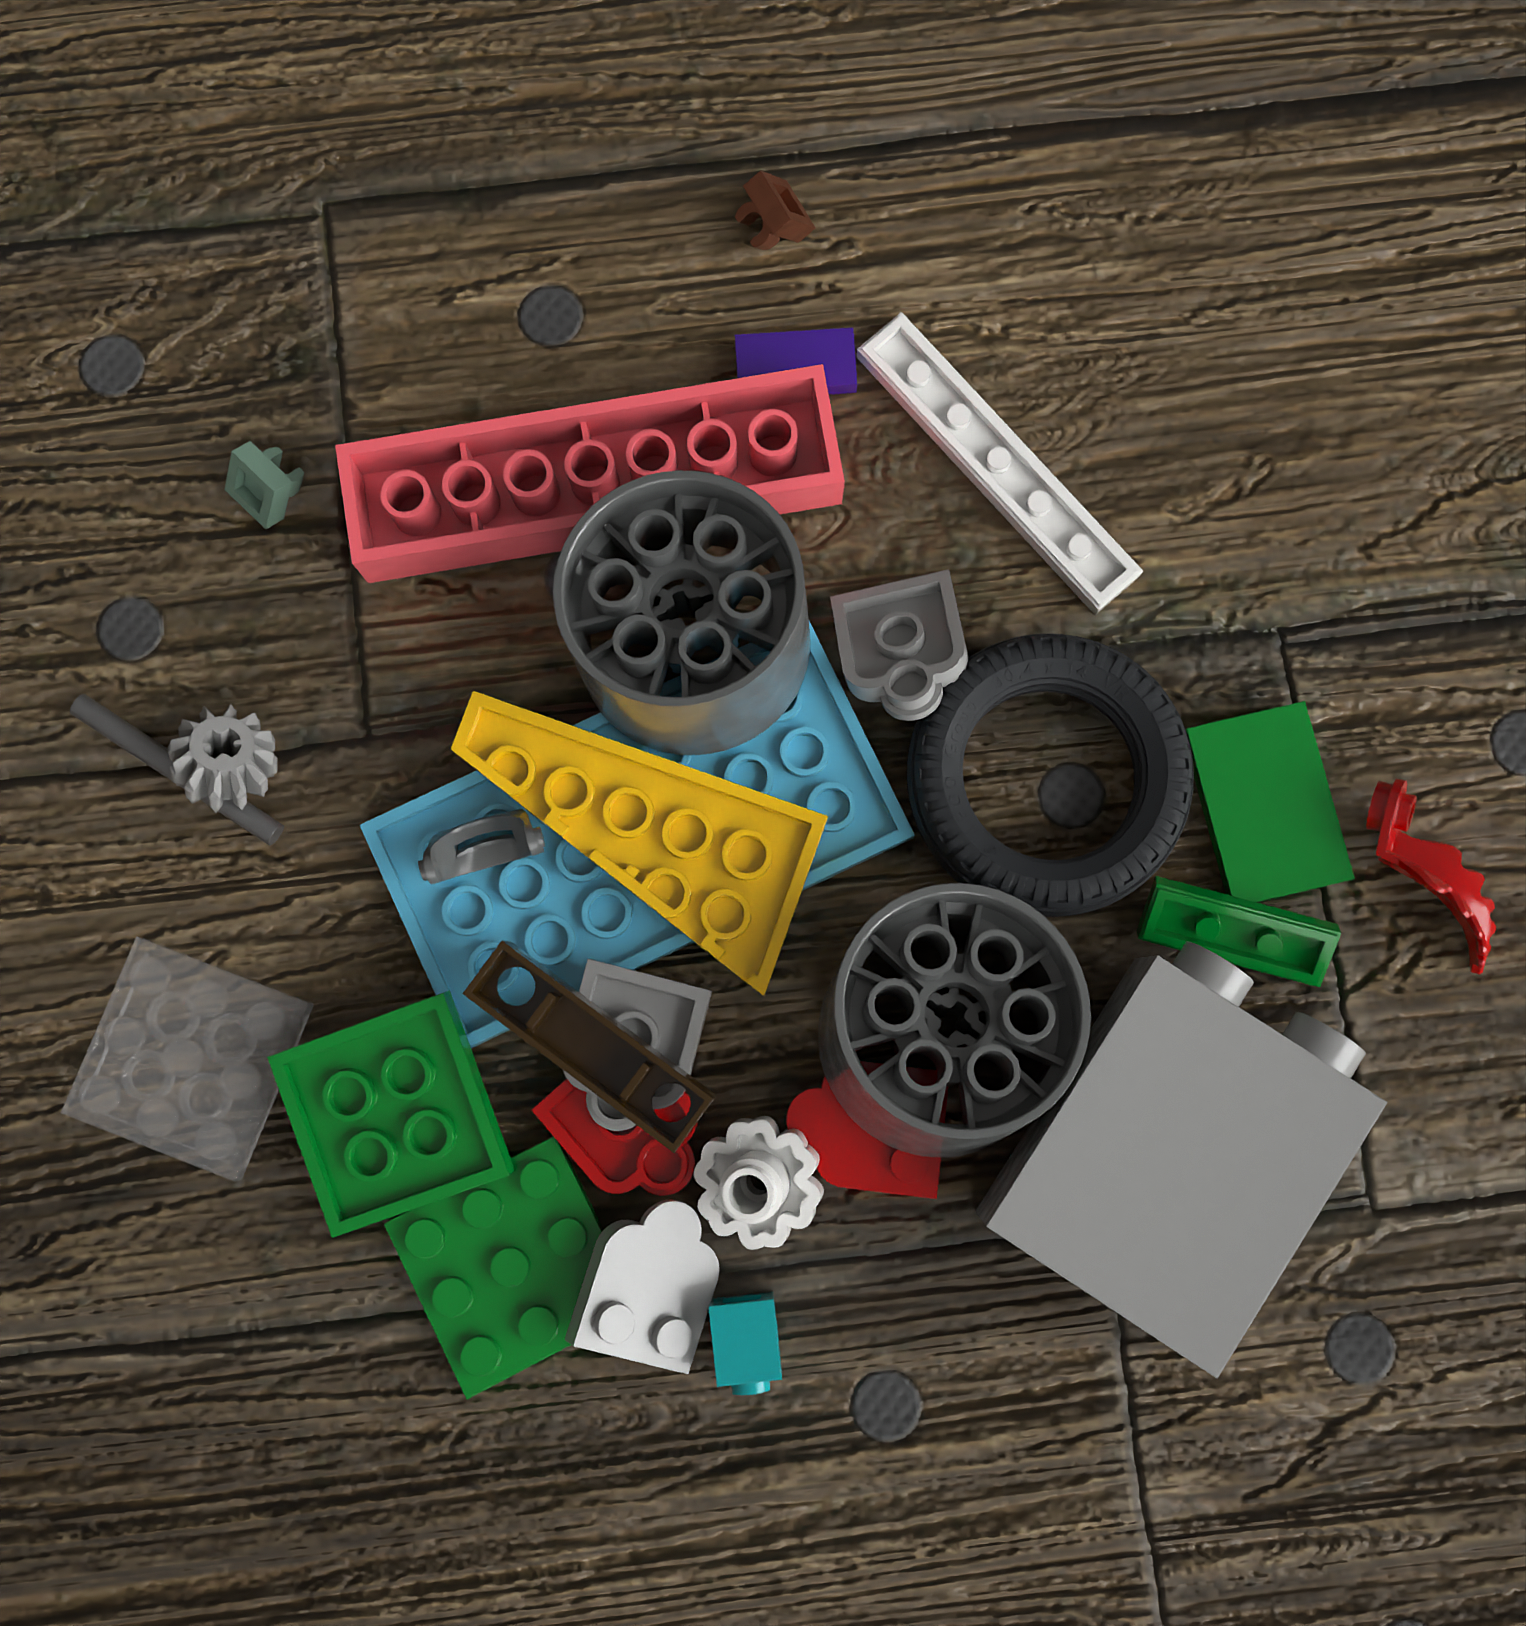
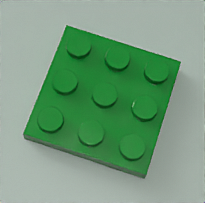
(391, 1114)
(502, 1265)

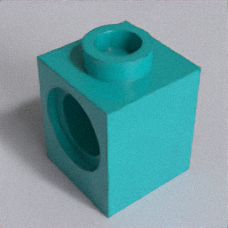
(745, 1342)

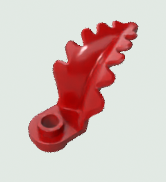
(1433, 866)

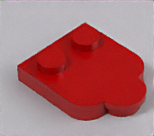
(852, 1155)
(617, 1158)

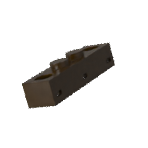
(588, 1044)

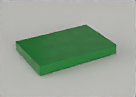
(1268, 804)

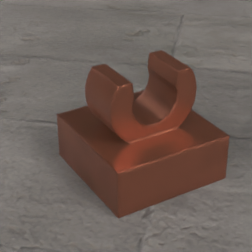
(779, 209)

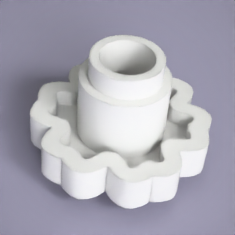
(779, 1161)

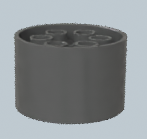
(665, 530)
(887, 1099)

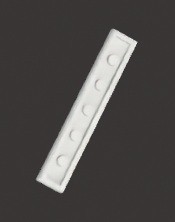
(998, 463)

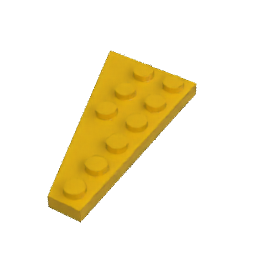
(684, 842)

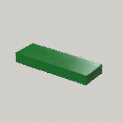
(1239, 931)

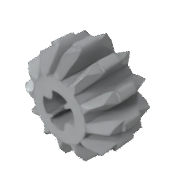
(222, 758)

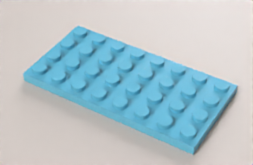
(571, 909)

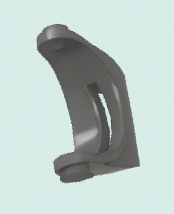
(445, 861)

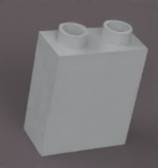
(1185, 1154)

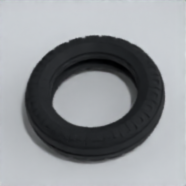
(1130, 701)

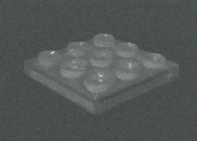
(186, 1059)

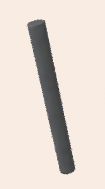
(157, 757)

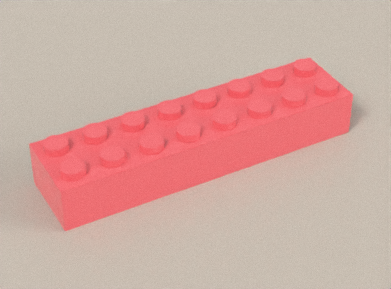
(529, 477)

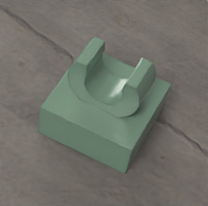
(260, 484)

